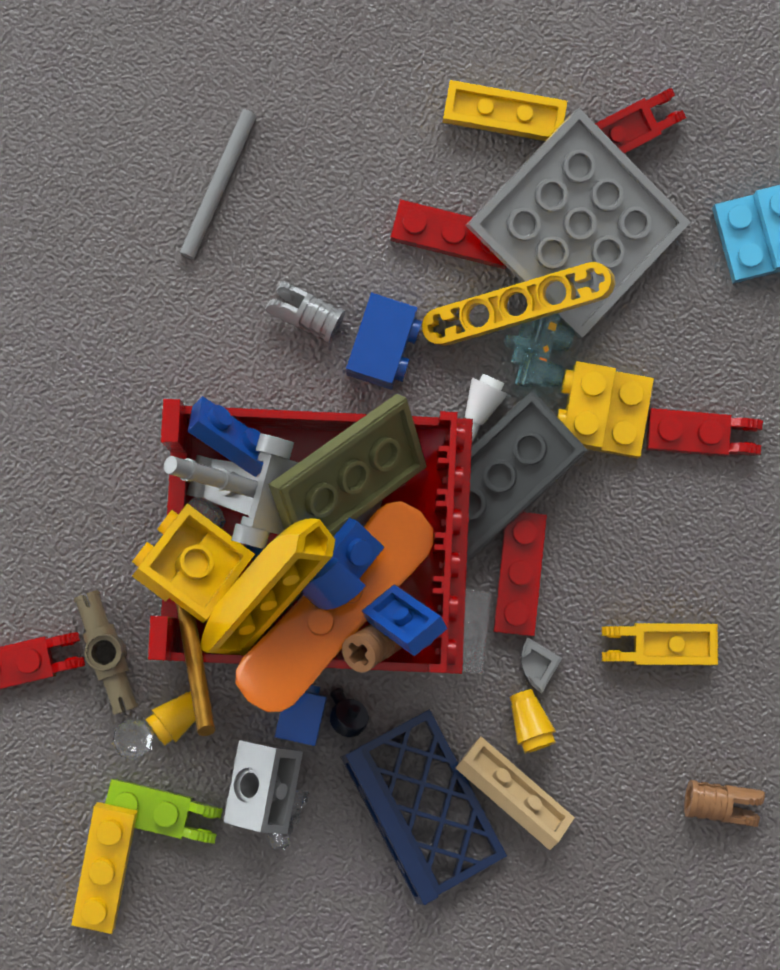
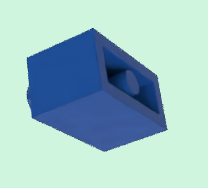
(383, 341)

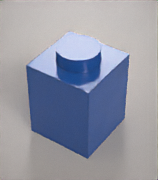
(303, 719)

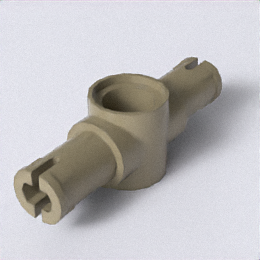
(98, 631)

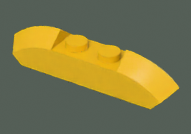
(267, 587)

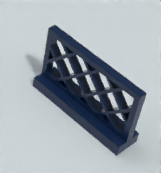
(391, 823)

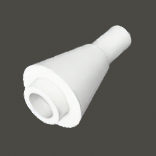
(483, 400)

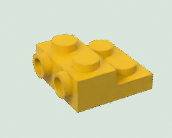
(606, 408)
(191, 562)

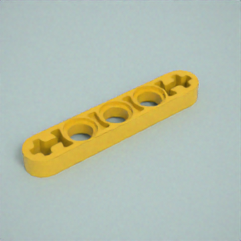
(537, 306)

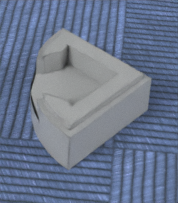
(538, 664)

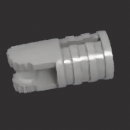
(313, 314)

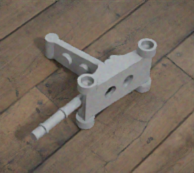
(242, 492)

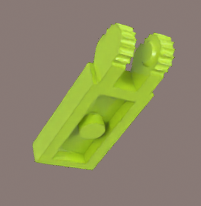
(162, 810)

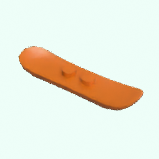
(309, 637)

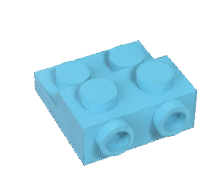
(750, 233)

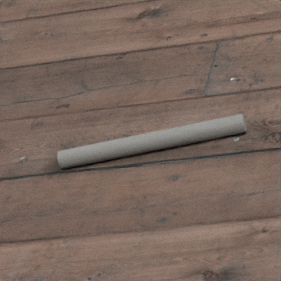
(218, 184)

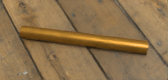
(196, 673)

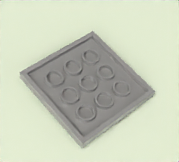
(574, 207)

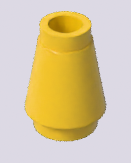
(172, 718)
(531, 723)

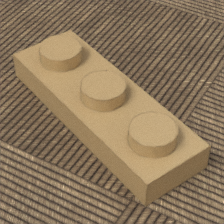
(515, 793)

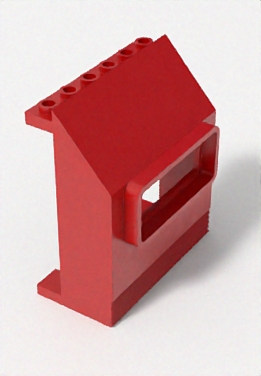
(437, 491)

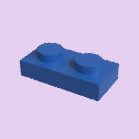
(225, 435)
(404, 620)

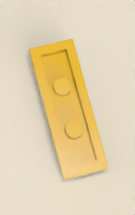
(503, 111)
(104, 867)

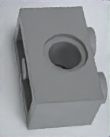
(263, 787)

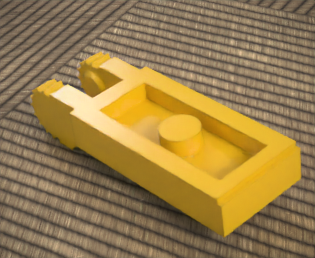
(666, 644)

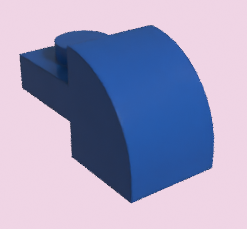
(340, 576)

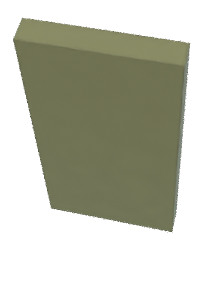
(352, 469)

